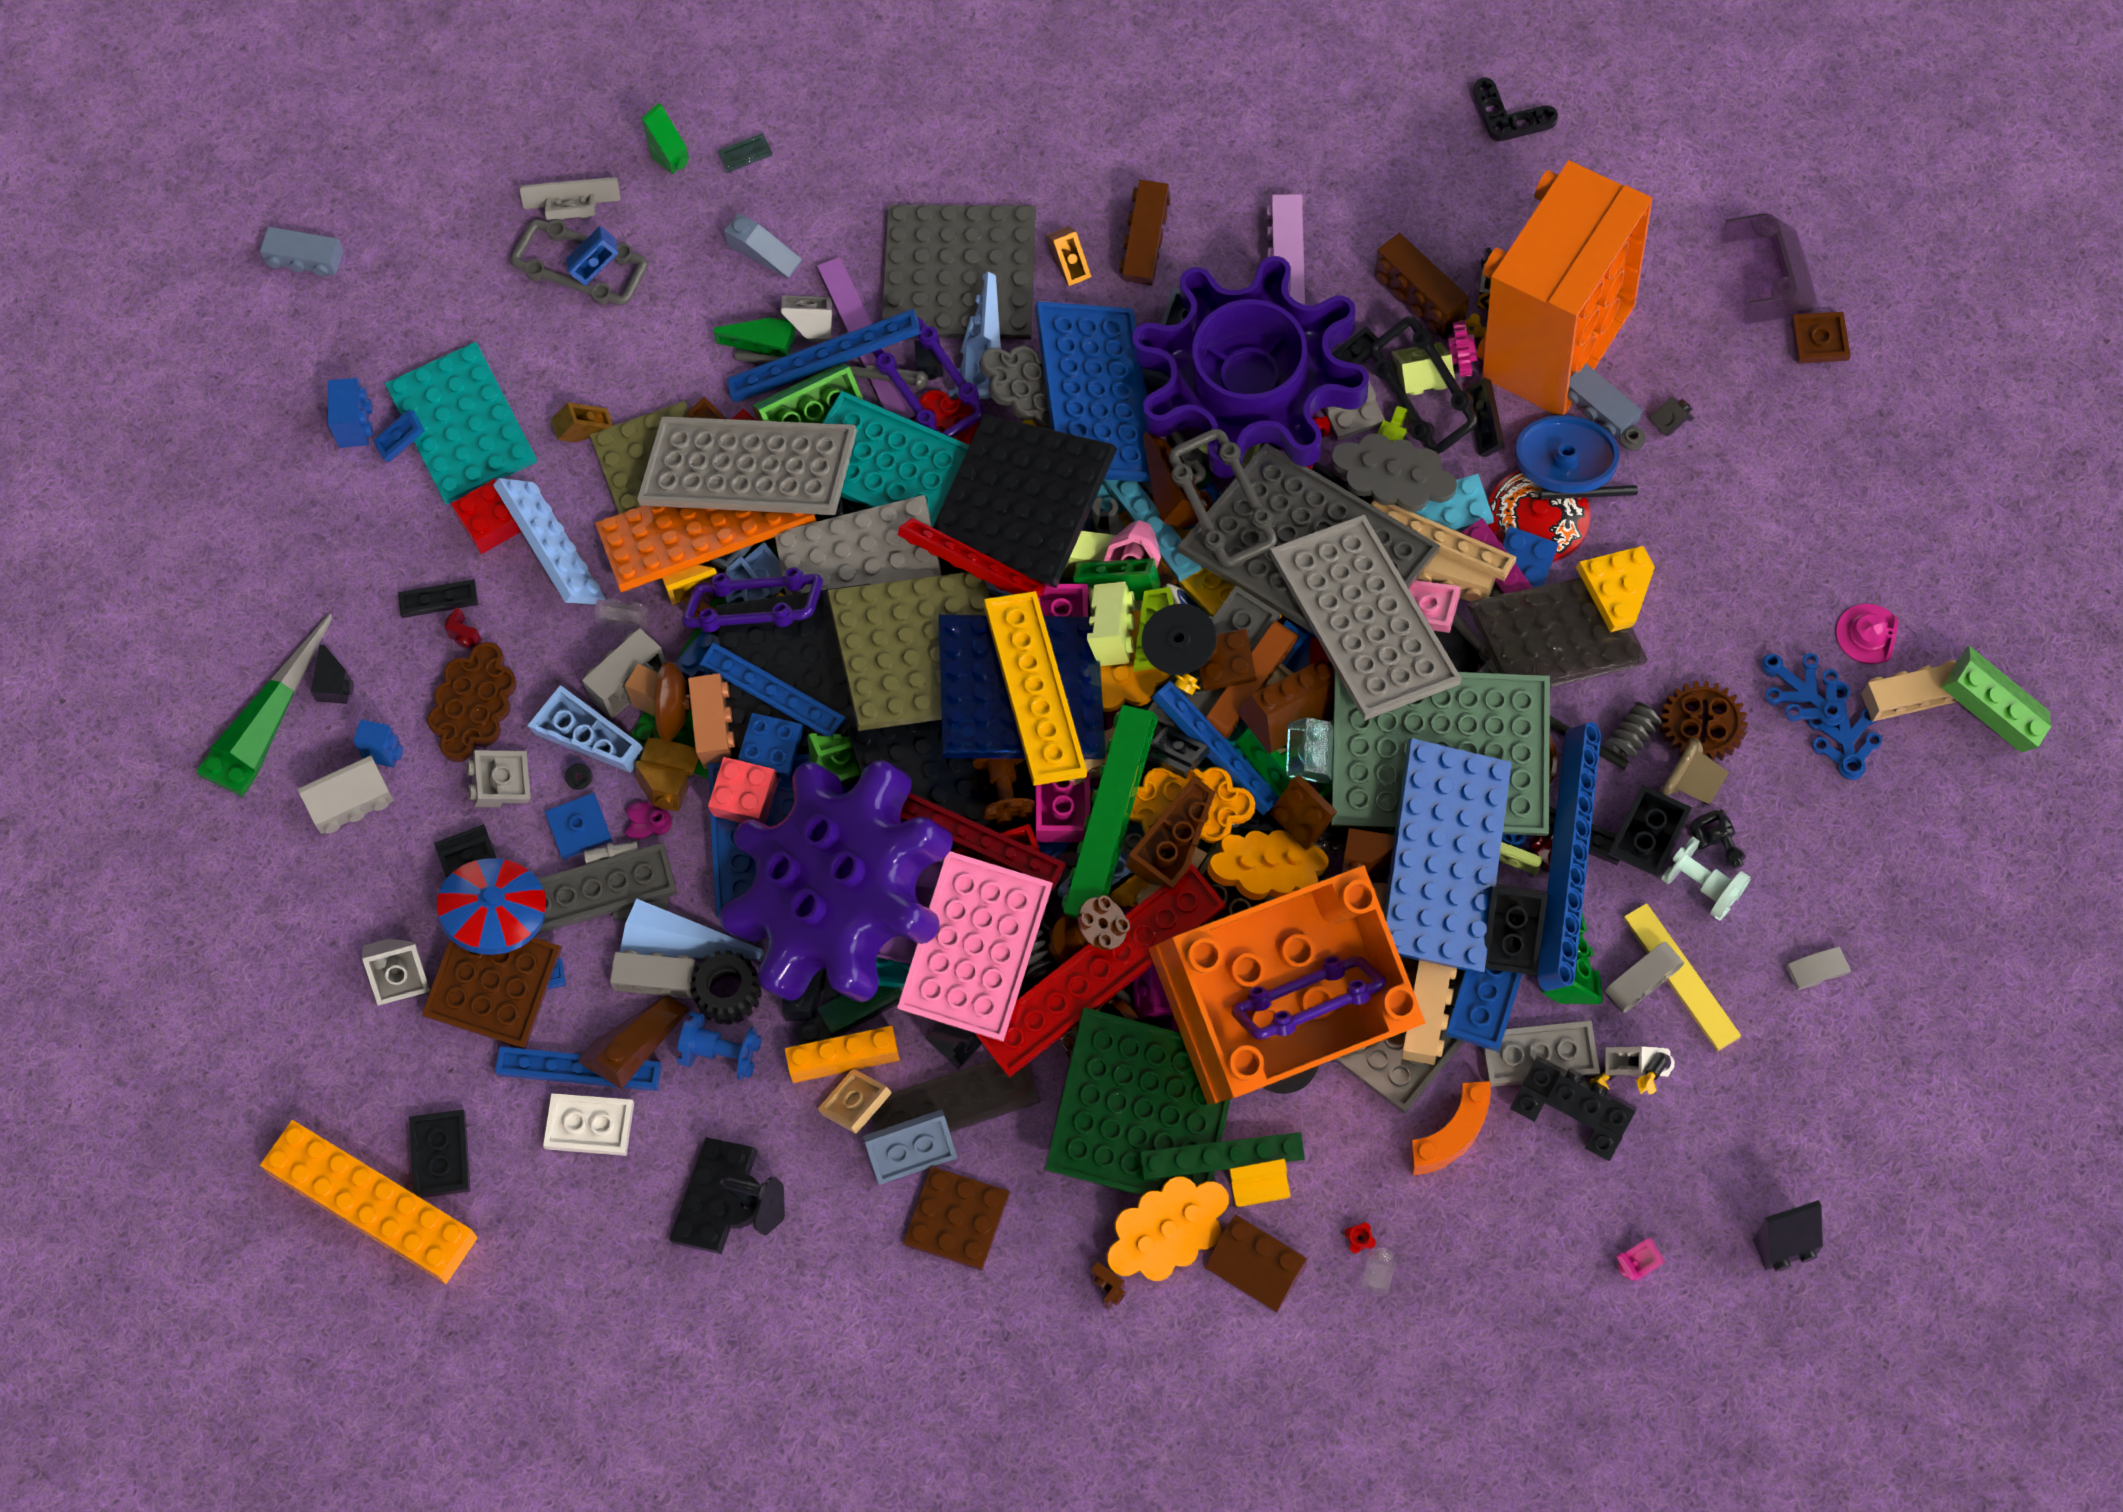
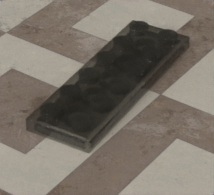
(964, 1097)

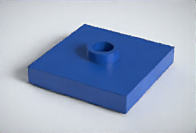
(578, 826)

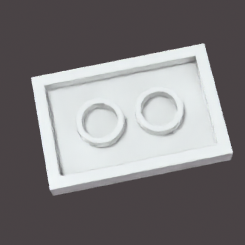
(588, 1124)

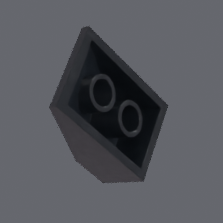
(1650, 831)
(1515, 929)
(1790, 1236)

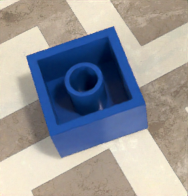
(349, 412)

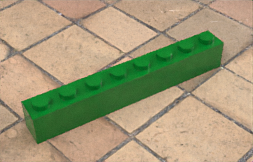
(1111, 807)

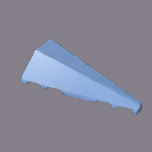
(980, 335)
(660, 931)

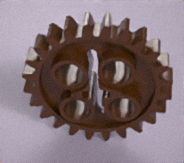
(1728, 725)

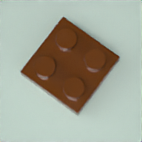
(1820, 337)
(1230, 662)
(1303, 812)

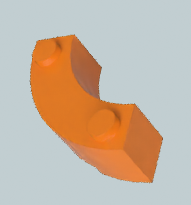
(1457, 1136)

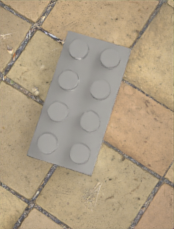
(1562, 1044)

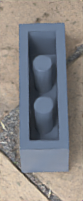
(301, 251)
(1602, 401)

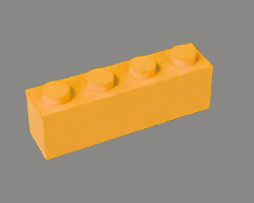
(842, 1054)

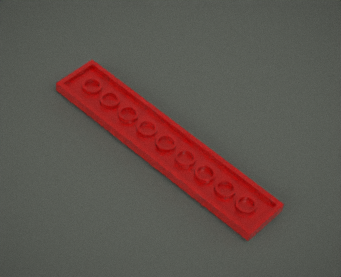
(1098, 974)

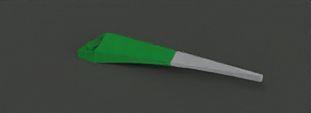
(244, 745)

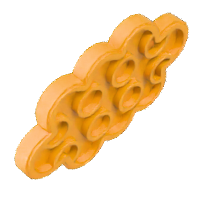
(1124, 685)
(1228, 807)
(1266, 864)
(1167, 1228)

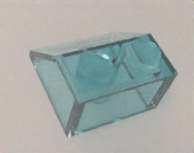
(1310, 750)

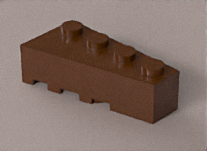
(1145, 234)

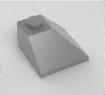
(809, 315)
(394, 970)

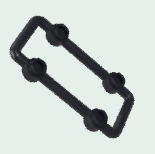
(1460, 399)

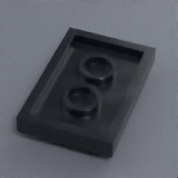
(439, 1153)

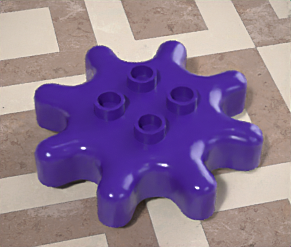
(1250, 364)
(835, 881)

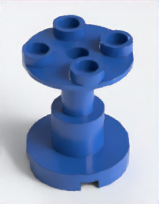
(706, 1043)

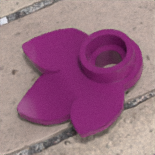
(644, 820)

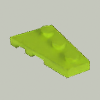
(1152, 602)

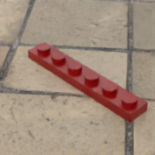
(968, 558)

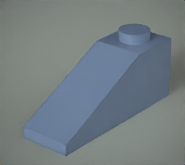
(761, 246)

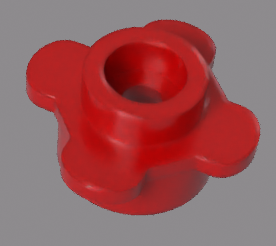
(1360, 1230)

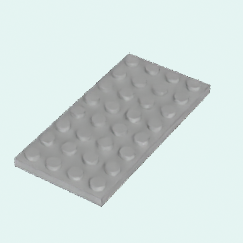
(748, 465)
(1365, 617)

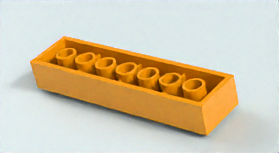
(369, 1201)

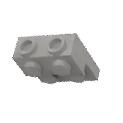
(1352, 422)
(498, 778)

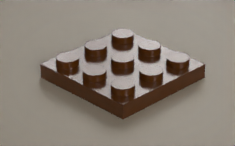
(956, 1218)

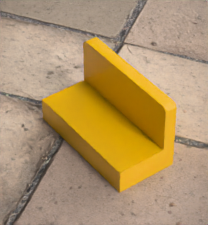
(1259, 1183)

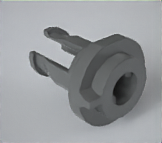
(1104, 521)

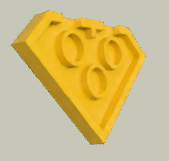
(1618, 584)

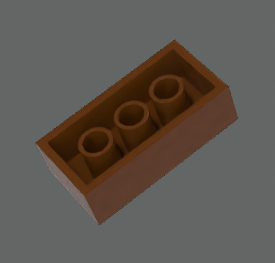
(1420, 285)

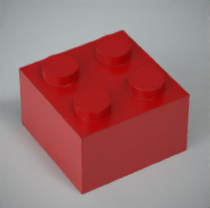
(485, 517)

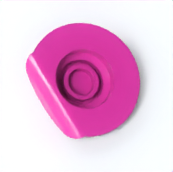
(1867, 633)

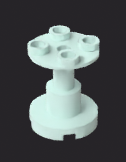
(1714, 884)

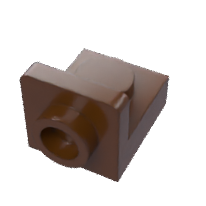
(1104, 1280)

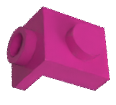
(1640, 1260)

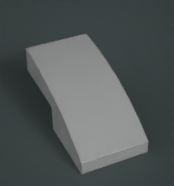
(1818, 967)

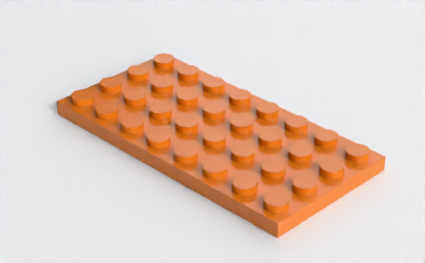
(665, 540)

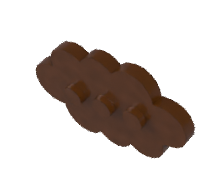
(472, 702)

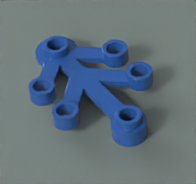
(1805, 692)
(1846, 737)

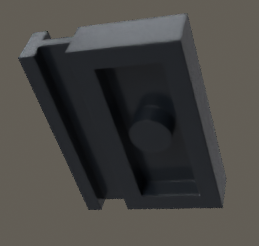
(1176, 752)
(464, 848)

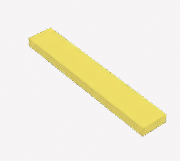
(1685, 981)

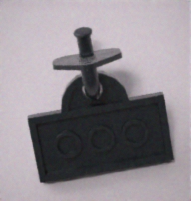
(718, 1197)

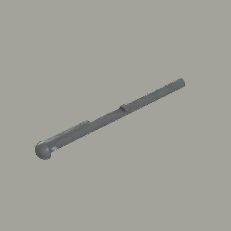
(919, 378)

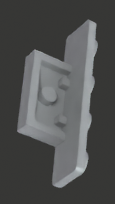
(570, 197)

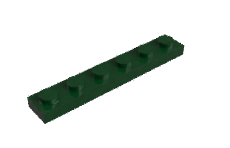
(1220, 1155)

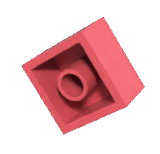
(743, 791)

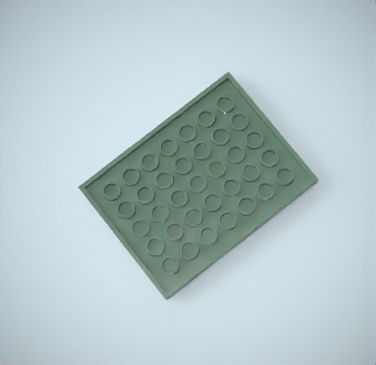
(1483, 715)

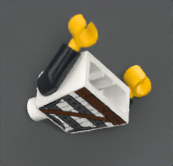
(1639, 1062)

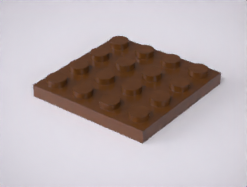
(495, 992)

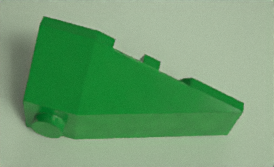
(1587, 983)

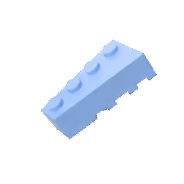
(582, 729)

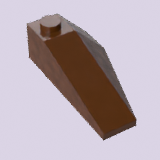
(1167, 496)
(1171, 842)
(626, 1047)

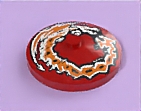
(1517, 505)

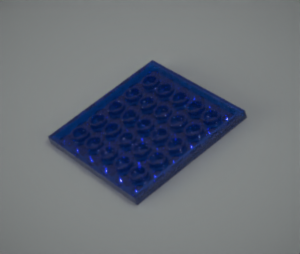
(974, 696)

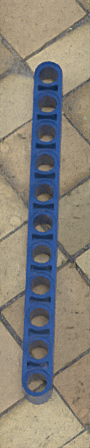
(1569, 857)

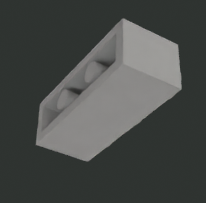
(652, 974)

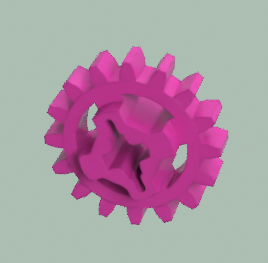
(1462, 348)

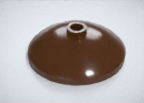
(671, 701)

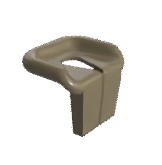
(1695, 774)

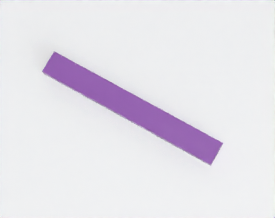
(853, 318)

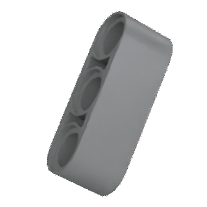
(1644, 977)

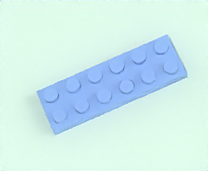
(549, 541)

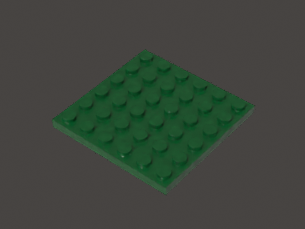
(1126, 1095)

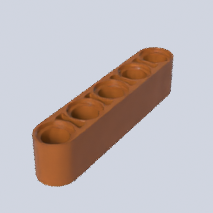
(1266, 658)

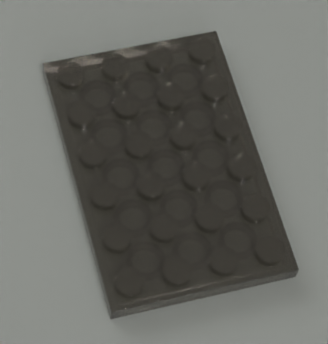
(1553, 634)

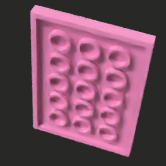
(981, 948)

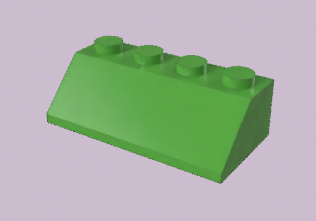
(809, 399)
(1998, 701)

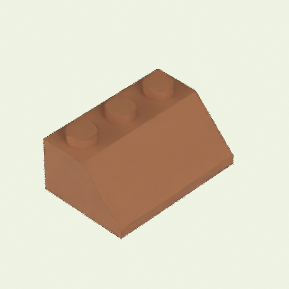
(711, 718)

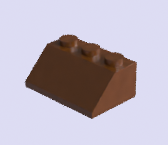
(1370, 850)
(1256, 1263)

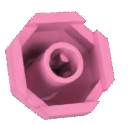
(1134, 542)

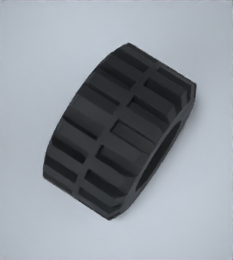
(735, 1005)

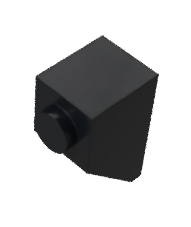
(330, 679)

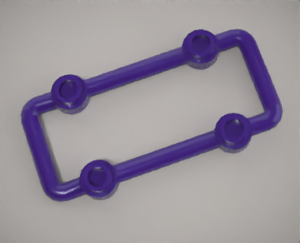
(967, 392)
(781, 613)
(1284, 1023)

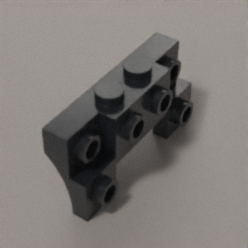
(1578, 1099)

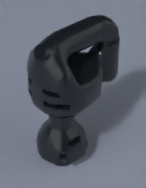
(1721, 833)

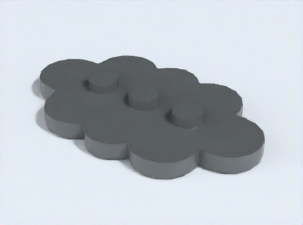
(1017, 382)
(1394, 472)

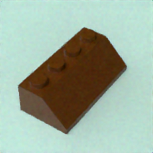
(1298, 696)

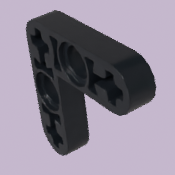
(1502, 119)

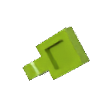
(1394, 430)

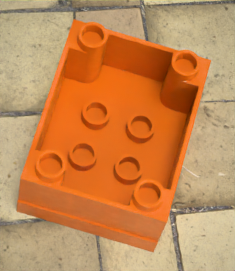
(1563, 285)
(1268, 947)

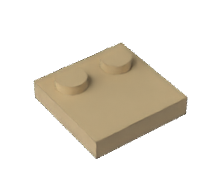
(854, 1101)

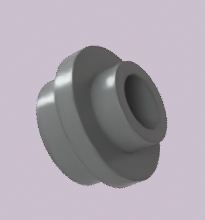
(1632, 444)

